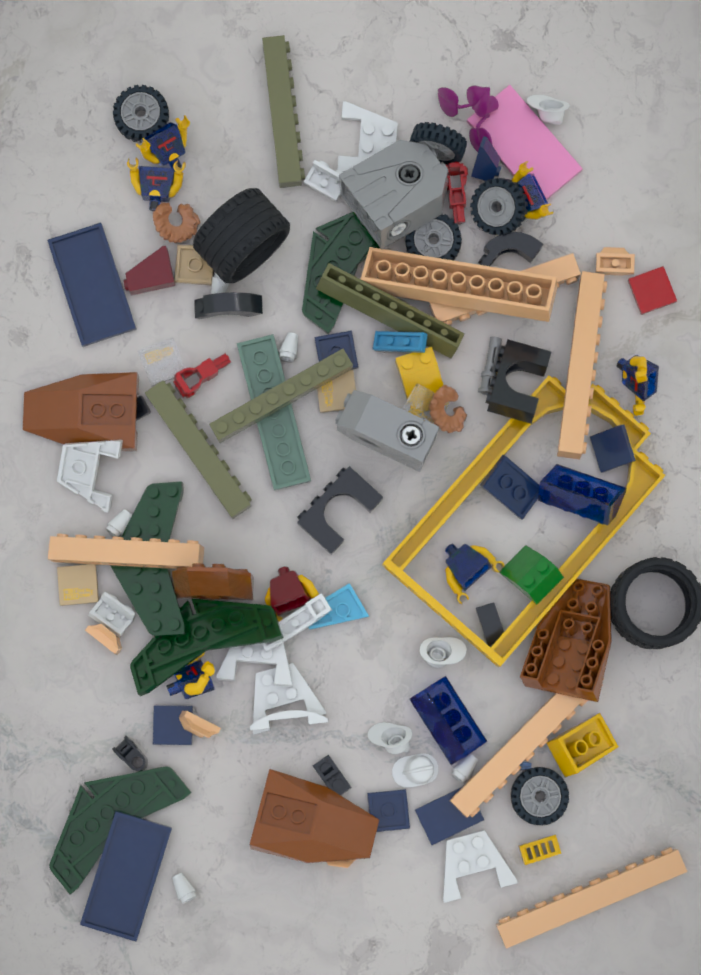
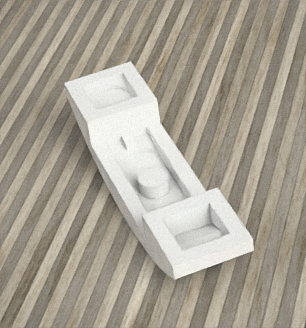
(301, 619)
(264, 723)

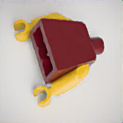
(289, 591)

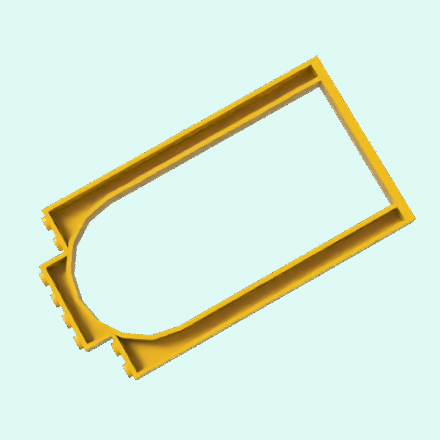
(641, 481)

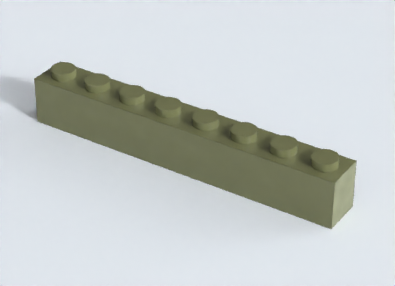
(282, 111)
(388, 309)
(281, 395)
(198, 450)

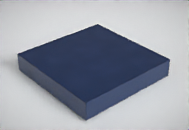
(332, 343)
(612, 448)
(167, 726)
(390, 809)

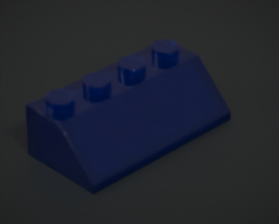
(581, 494)
(448, 720)

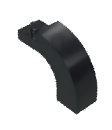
(512, 242)
(228, 304)

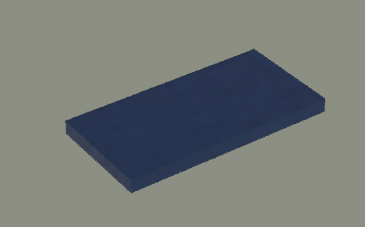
(91, 284)
(126, 876)

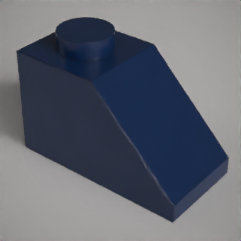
(486, 162)

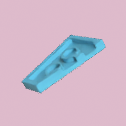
(344, 607)

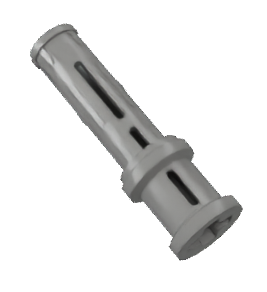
(492, 358)

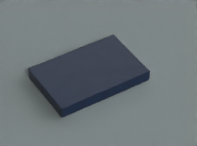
(511, 487)
(443, 819)

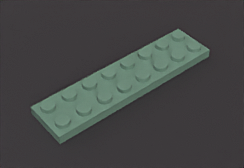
(279, 430)

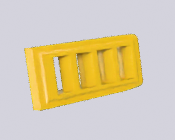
(524, 854)

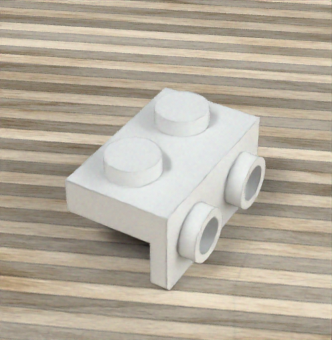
(324, 180)
(112, 614)

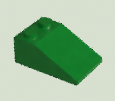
(532, 574)

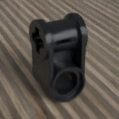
(130, 753)

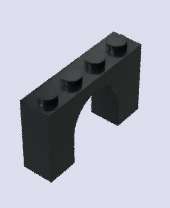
(503, 398)
(348, 484)

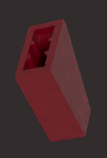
(150, 274)

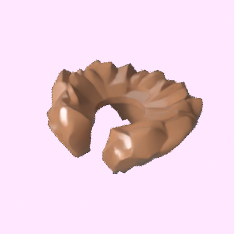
(175, 233)
(437, 412)

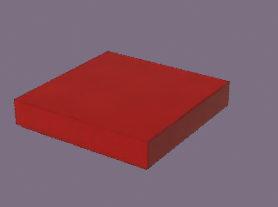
(652, 290)

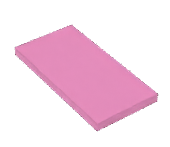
(523, 137)

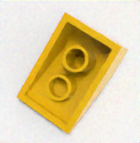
(419, 369)
(582, 745)

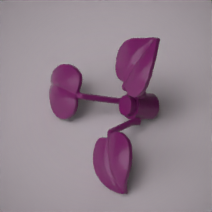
(481, 103)

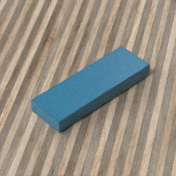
(400, 341)

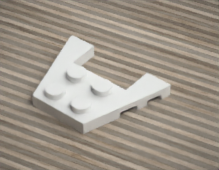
(375, 134)
(80, 467)
(257, 654)
(270, 695)
(472, 855)

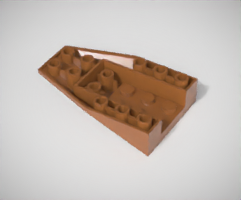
(85, 409)
(213, 582)
(572, 643)
(310, 822)

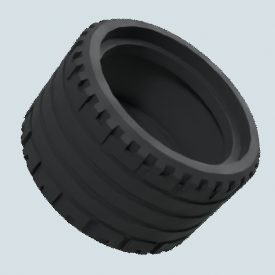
(241, 235)
(689, 587)

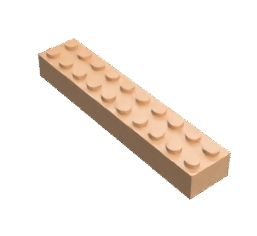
(461, 284)

